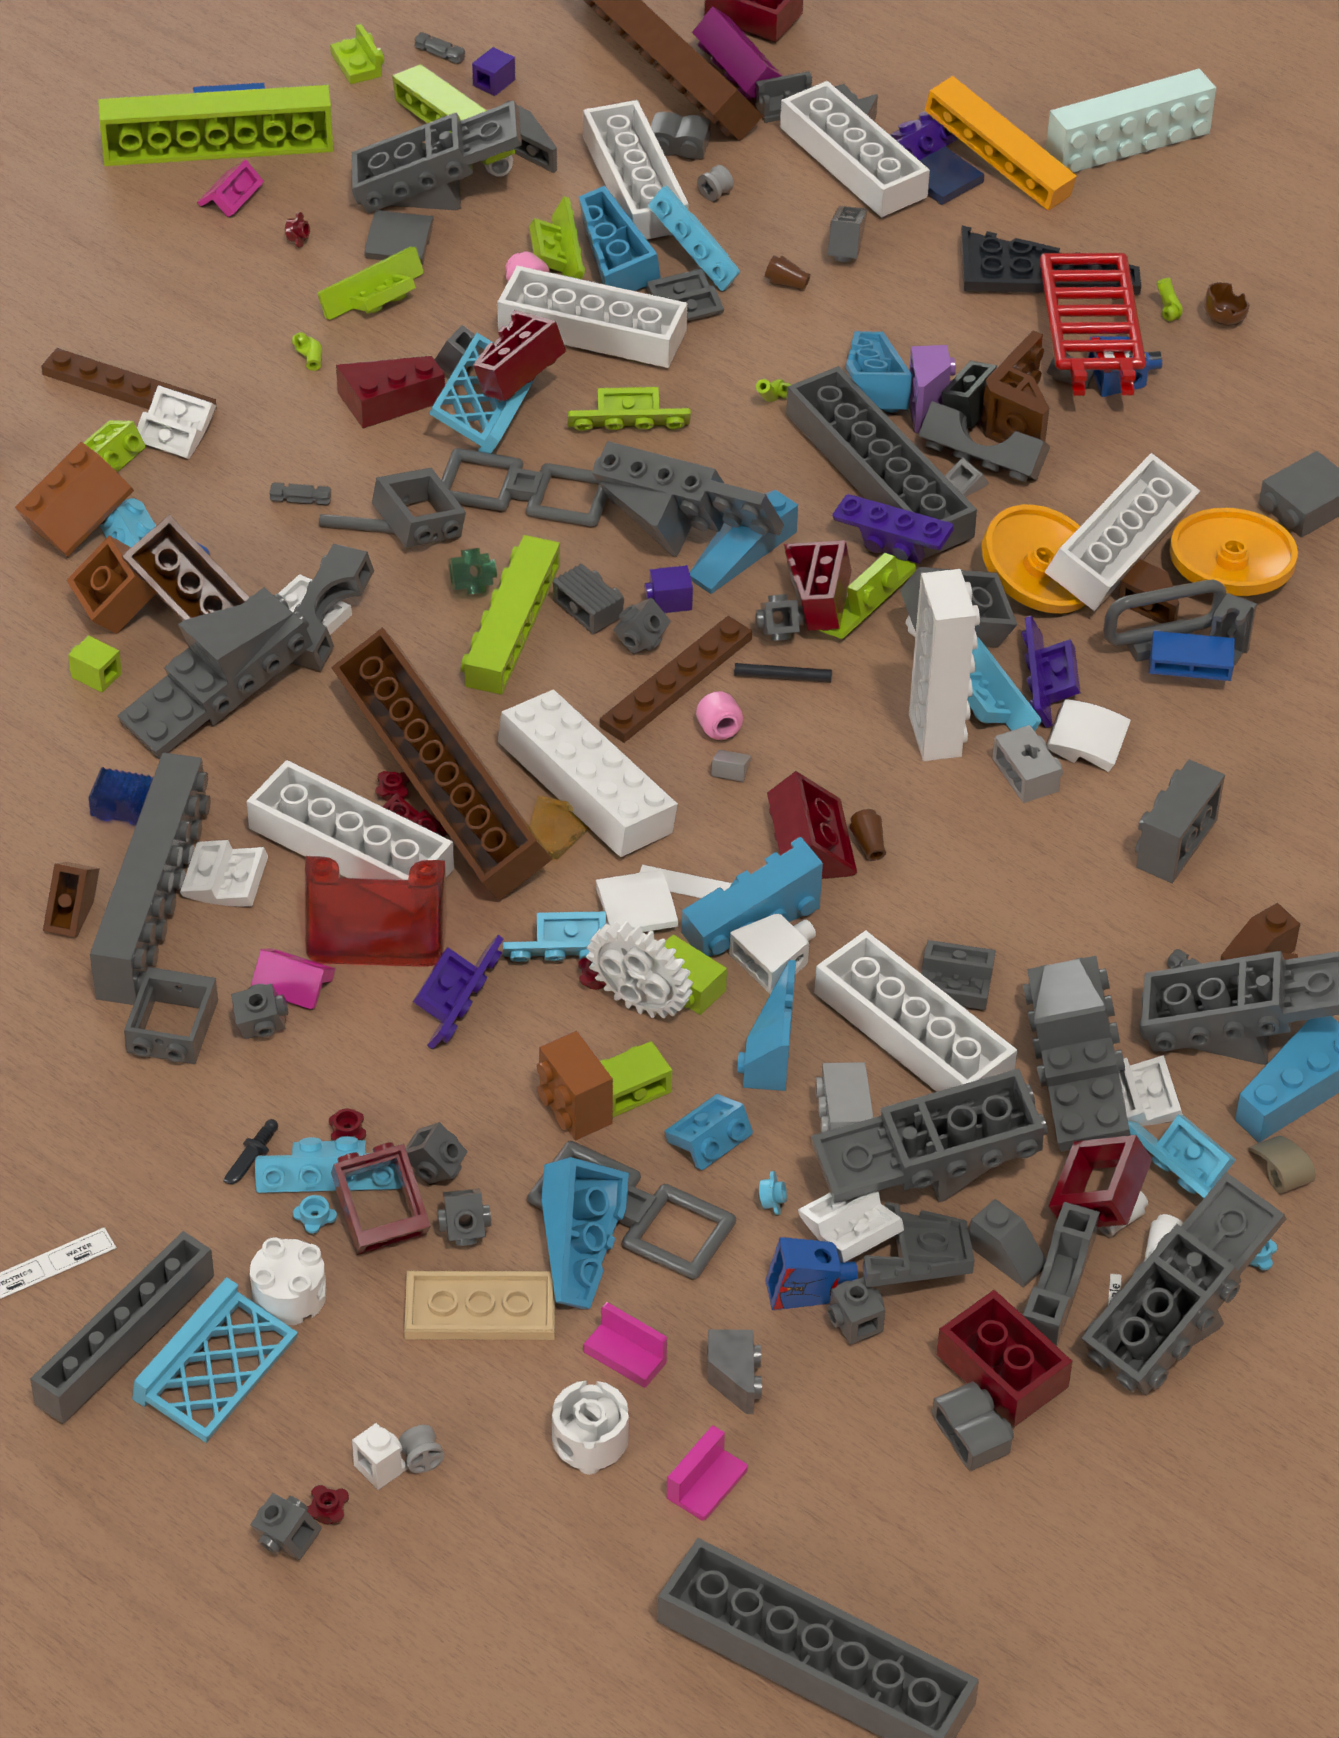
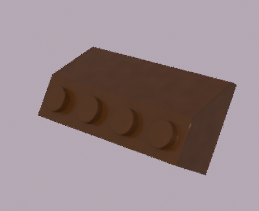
(182, 572)

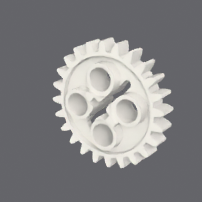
(639, 969)

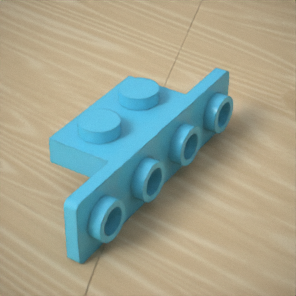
(694, 238)
(128, 522)
(996, 696)
(558, 936)
(1186, 1153)
(311, 1168)

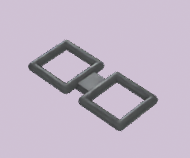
(525, 486)
(644, 1208)

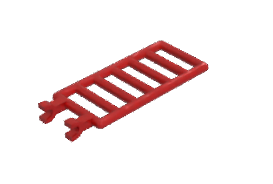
(1057, 328)

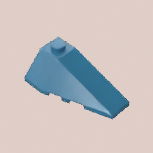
(879, 370)
(738, 548)
(769, 1040)
(580, 1217)

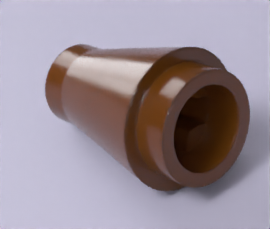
(786, 273)
(869, 833)

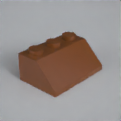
(74, 499)

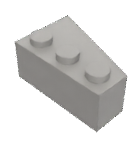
(843, 1095)

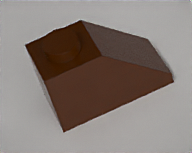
(1146, 578)
(70, 898)
(1265, 932)

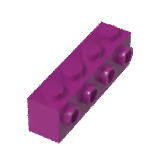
(733, 52)

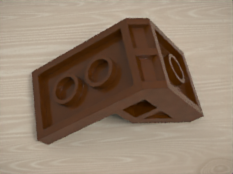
(1013, 394)

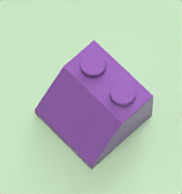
(930, 376)

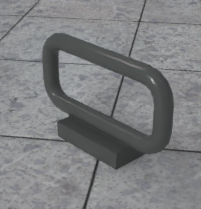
(1140, 639)

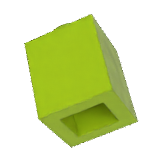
(95, 663)

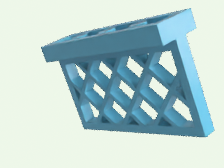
(498, 418)
(184, 1349)

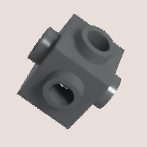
(791, 614)
(636, 629)
(259, 1011)
(435, 1153)
(460, 1203)
(856, 1310)
(285, 1526)

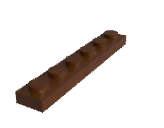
(107, 379)
(675, 679)

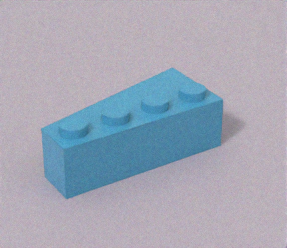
(616, 243)
(783, 886)
(1293, 1081)

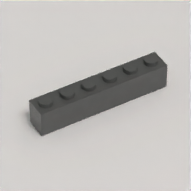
(122, 1327)

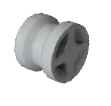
(715, 182)
(421, 1449)

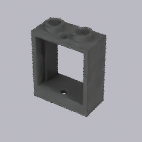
(404, 488)
(162, 986)

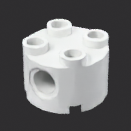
(288, 1279)
(590, 1426)

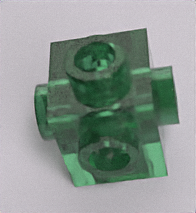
(460, 571)

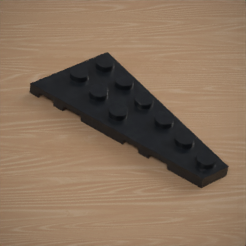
(1016, 266)

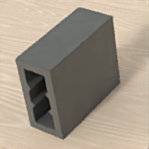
(1303, 494)

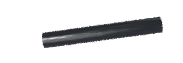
(783, 672)

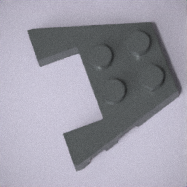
(927, 1249)

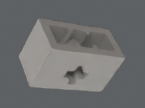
(1027, 763)

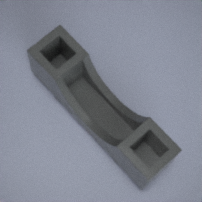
(1018, 454)
(341, 575)
(1063, 1270)

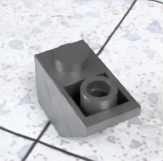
(454, 349)
(732, 1365)

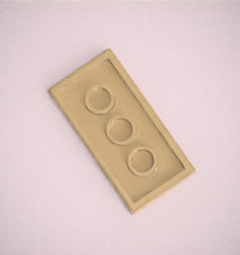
(480, 1305)

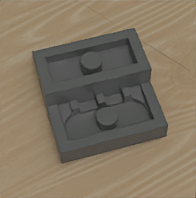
(397, 231)
(689, 288)
(960, 971)

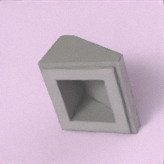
(966, 477)
(730, 765)

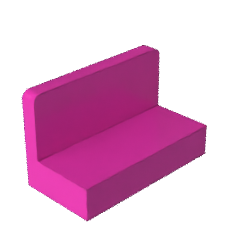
(233, 188)
(292, 976)
(627, 1346)
(705, 1475)

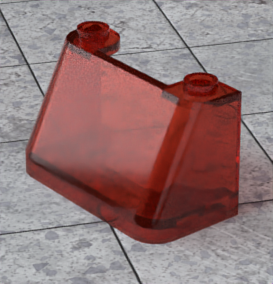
(375, 918)

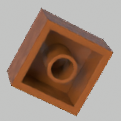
(109, 586)
(575, 1085)

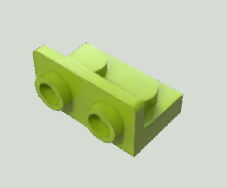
(358, 57)
(116, 442)

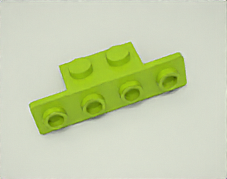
(558, 242)
(373, 286)
(628, 408)
(871, 590)

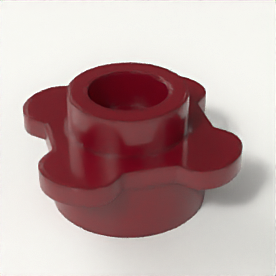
(297, 229)
(392, 783)
(588, 975)
(347, 1118)
(328, 1513)

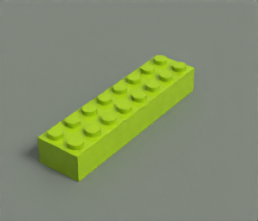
(215, 125)

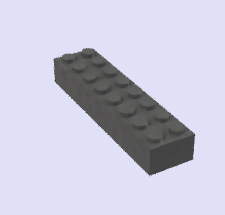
(876, 452)
(150, 878)
(814, 1647)

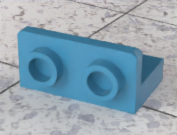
(711, 1130)

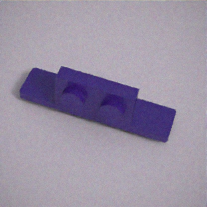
(923, 136)
(893, 529)
(1052, 671)
(450, 985)

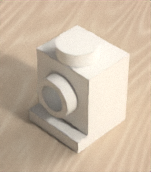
(381, 1450)

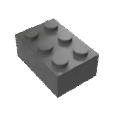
(987, 593)
(1179, 820)

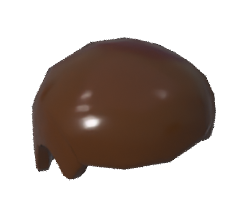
(1224, 305)

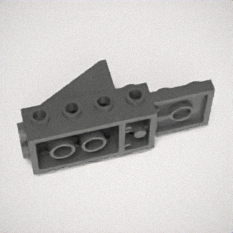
(428, 174)
(674, 495)
(225, 664)
(1237, 1002)
(1077, 1049)
(934, 1139)
(1181, 1286)

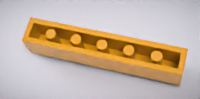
(1000, 143)

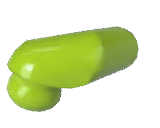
(1172, 306)
(310, 349)
(772, 390)

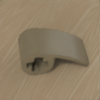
(1286, 1163)

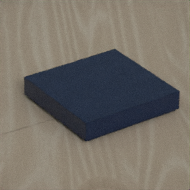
(950, 175)

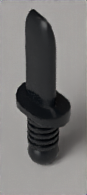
(253, 1148)

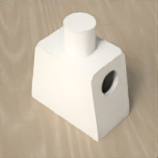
(768, 945)

